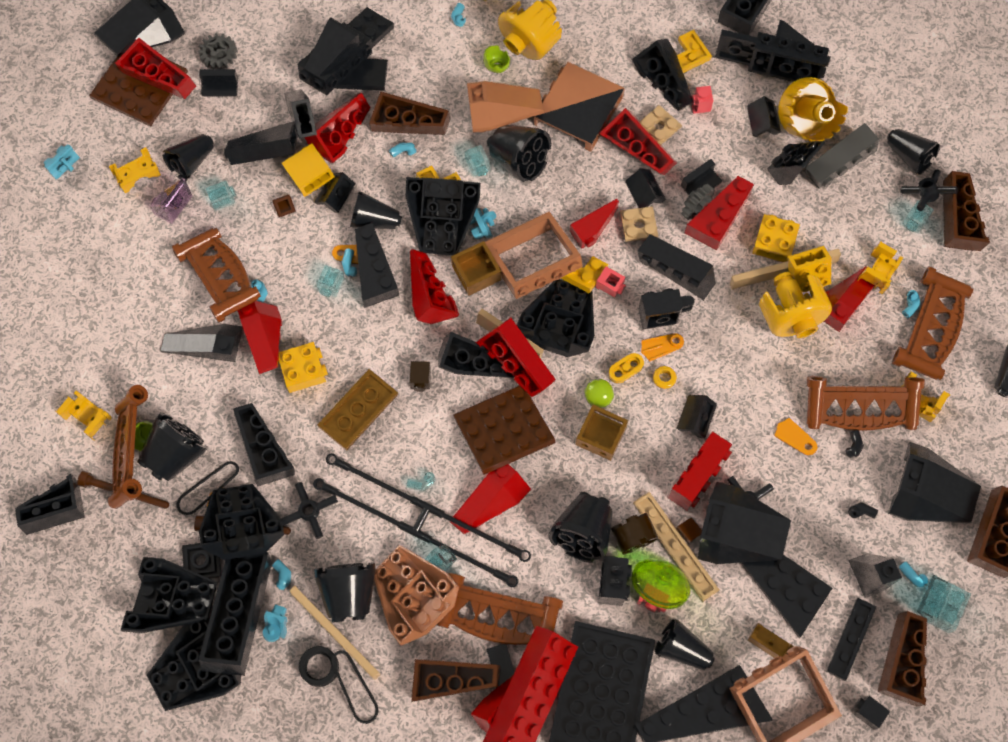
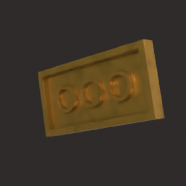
(357, 409)

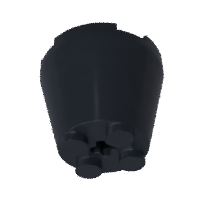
(520, 150)
(170, 448)
(584, 528)
(346, 590)

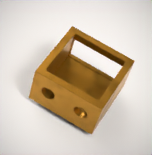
(476, 268)
(600, 433)

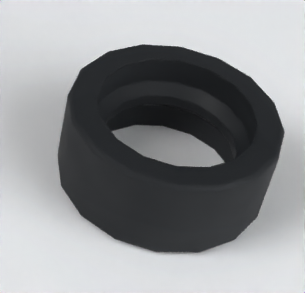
(304, 661)

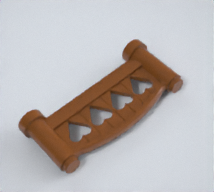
(225, 302)
(914, 355)
(822, 396)
(122, 471)
(541, 615)

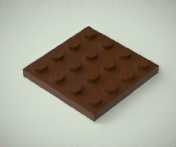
(131, 95)
(503, 429)

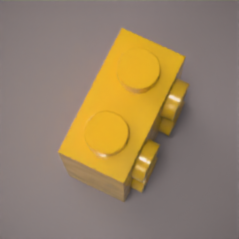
(308, 170)
(776, 238)
(810, 262)
(302, 367)

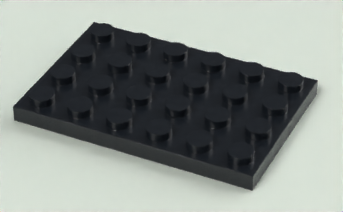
(603, 686)

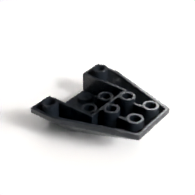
(142, 19)
(441, 212)
(560, 319)
(933, 489)
(239, 523)
(741, 528)
(168, 597)
(179, 676)

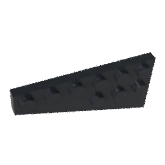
(790, 589)
(703, 711)

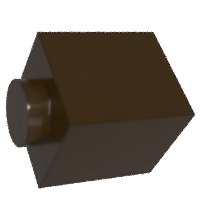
(420, 375)

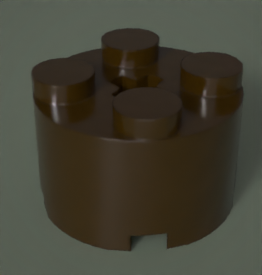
(635, 533)

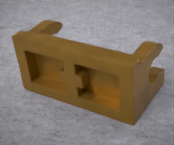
(769, 641)

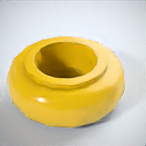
(661, 384)

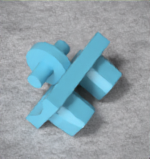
(62, 161)
(482, 220)
(275, 624)

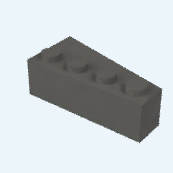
(843, 156)

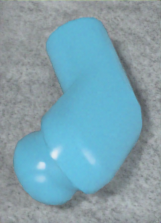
(456, 15)
(401, 147)
(346, 263)
(261, 288)
(913, 304)
(908, 571)
(284, 577)

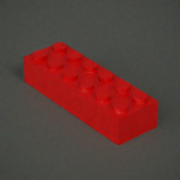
(532, 688)

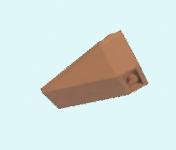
(501, 104)
(413, 594)

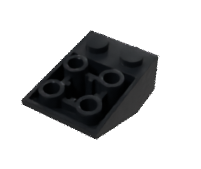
(793, 161)

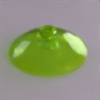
(660, 583)

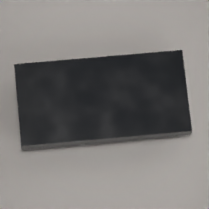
(367, 76)

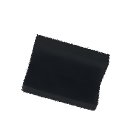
(219, 82)
(763, 117)
(701, 176)
(645, 188)
(335, 192)
(697, 415)

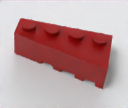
(154, 69)
(634, 138)
(718, 216)
(517, 357)
(699, 471)

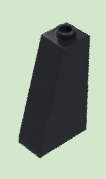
(300, 113)
(262, 145)
(874, 573)

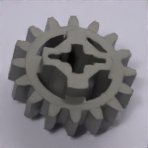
(218, 51)
(697, 201)

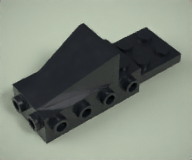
(342, 49)
(785, 50)

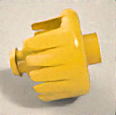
(530, 30)
(811, 108)
(800, 311)

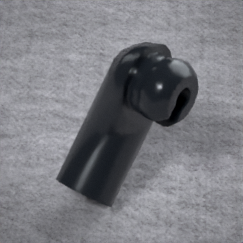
(856, 446)
(860, 509)

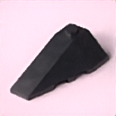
(663, 68)
(466, 357)

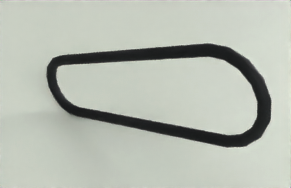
(195, 486)
(345, 692)

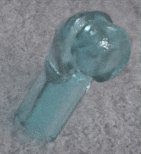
(422, 484)

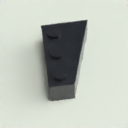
(52, 508)

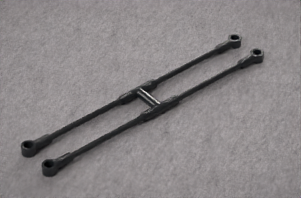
(426, 509)

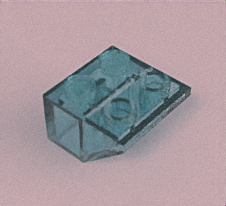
(943, 604)

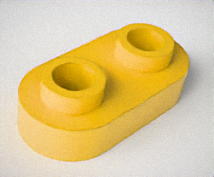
(624, 367)

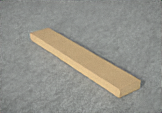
(769, 272)
(677, 547)
(333, 631)

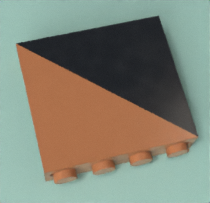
(580, 104)

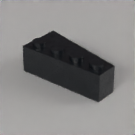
(678, 265)
(374, 271)
(263, 451)

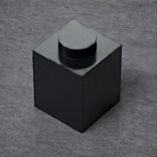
(871, 712)

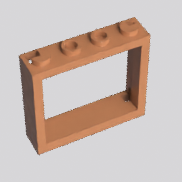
(524, 233)
(807, 726)

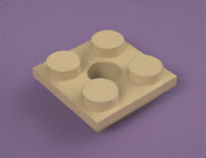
(662, 117)
(643, 215)

